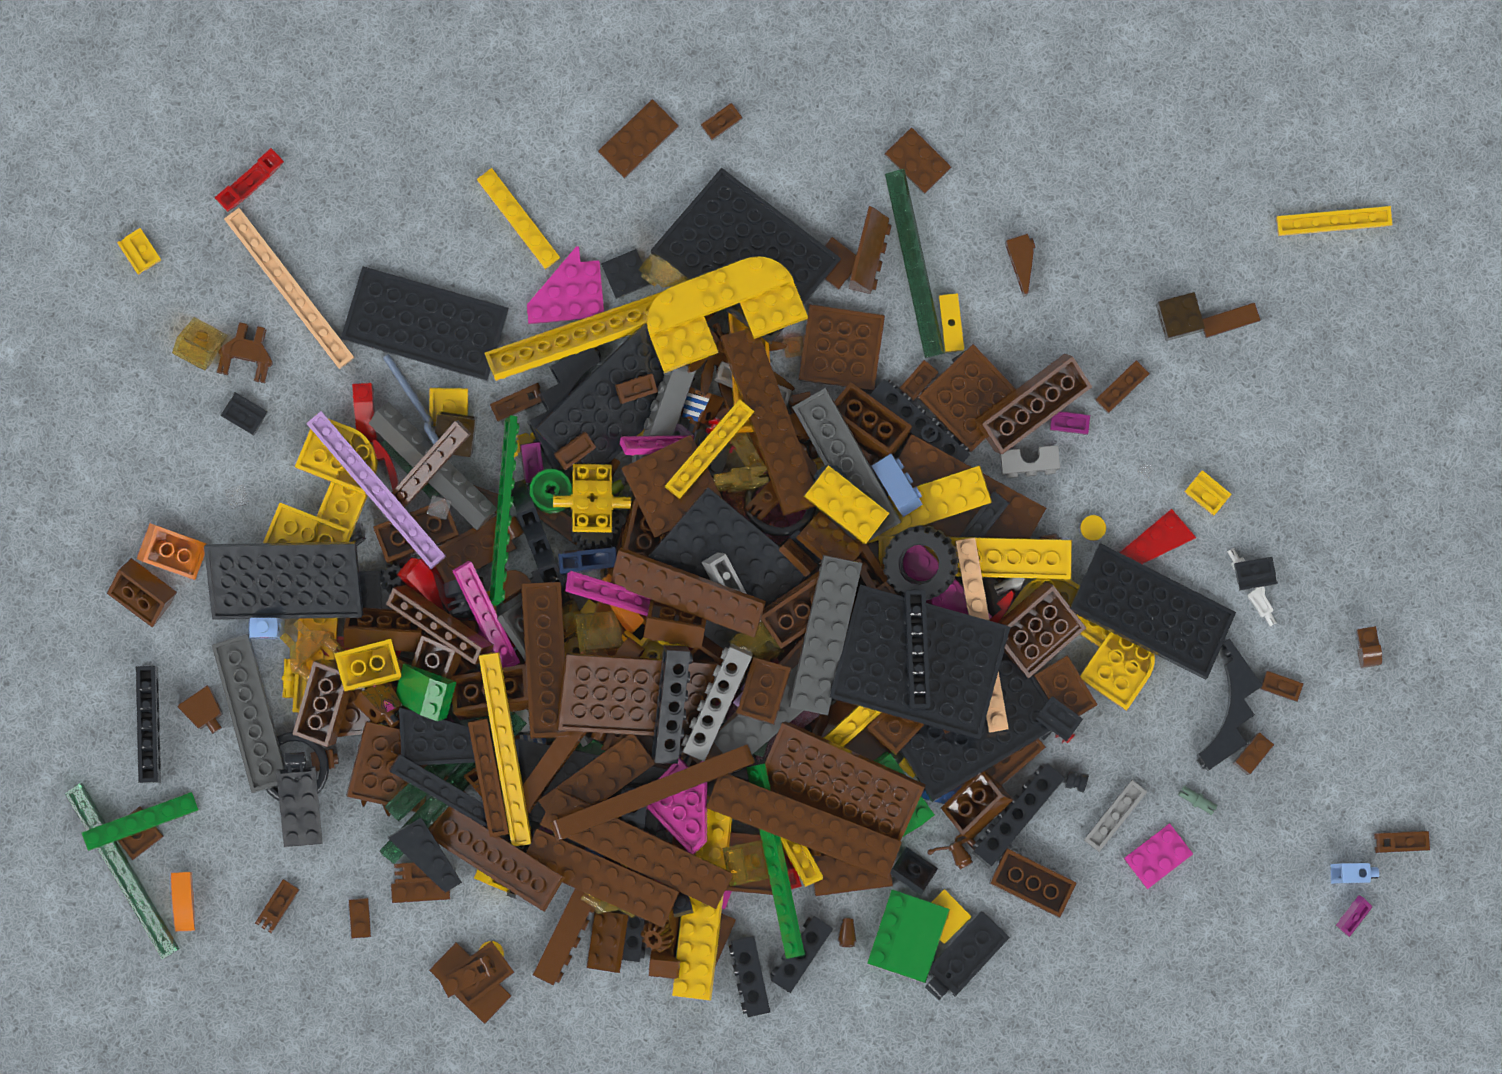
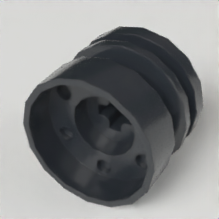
(461, 606)

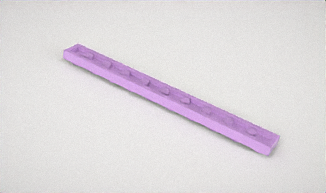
(376, 490)

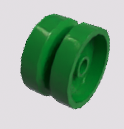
(545, 481)

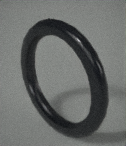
(775, 531)
(322, 756)

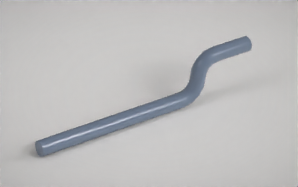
(413, 397)

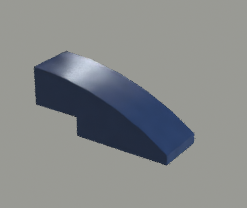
(587, 560)

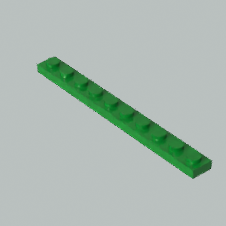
(504, 504)
(779, 877)

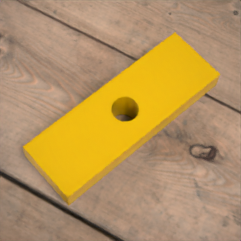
(951, 334)

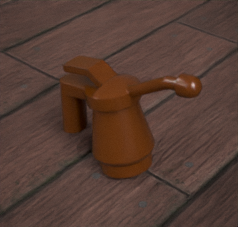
(960, 855)

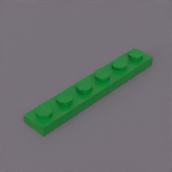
(139, 821)

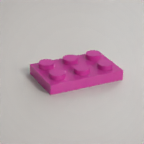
(1158, 856)

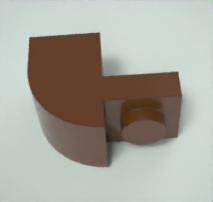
(1369, 649)

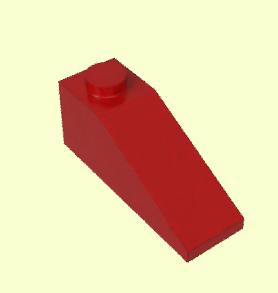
(364, 409)
(420, 579)

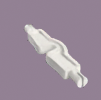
(1257, 596)

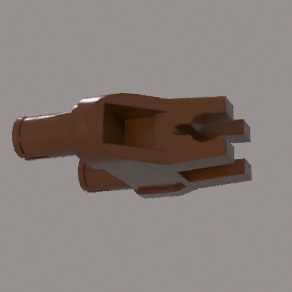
(246, 350)

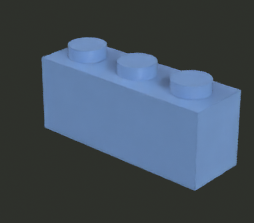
(898, 484)

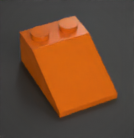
(172, 551)

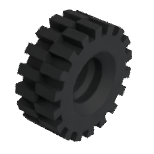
(597, 540)

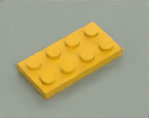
(846, 504)

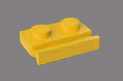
(139, 251)
(1207, 493)

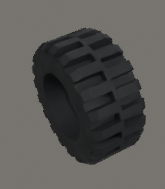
(921, 536)

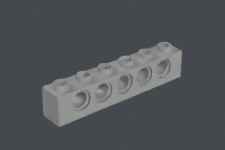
(700, 748)

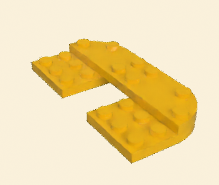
(678, 313)
(342, 500)
(1118, 666)

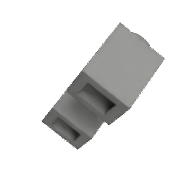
(1047, 462)

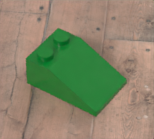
(425, 692)

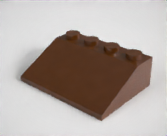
(869, 251)
(1040, 628)

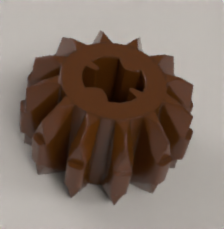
(657, 937)

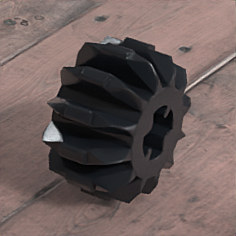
(388, 579)

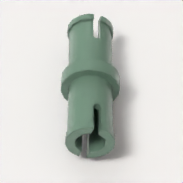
(1197, 800)

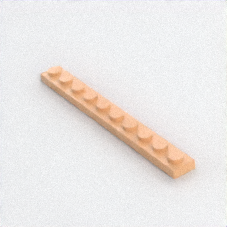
(289, 288)
(977, 607)

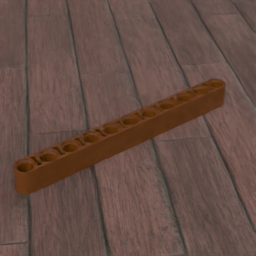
(563, 747)
(652, 792)

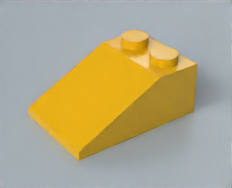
(368, 665)

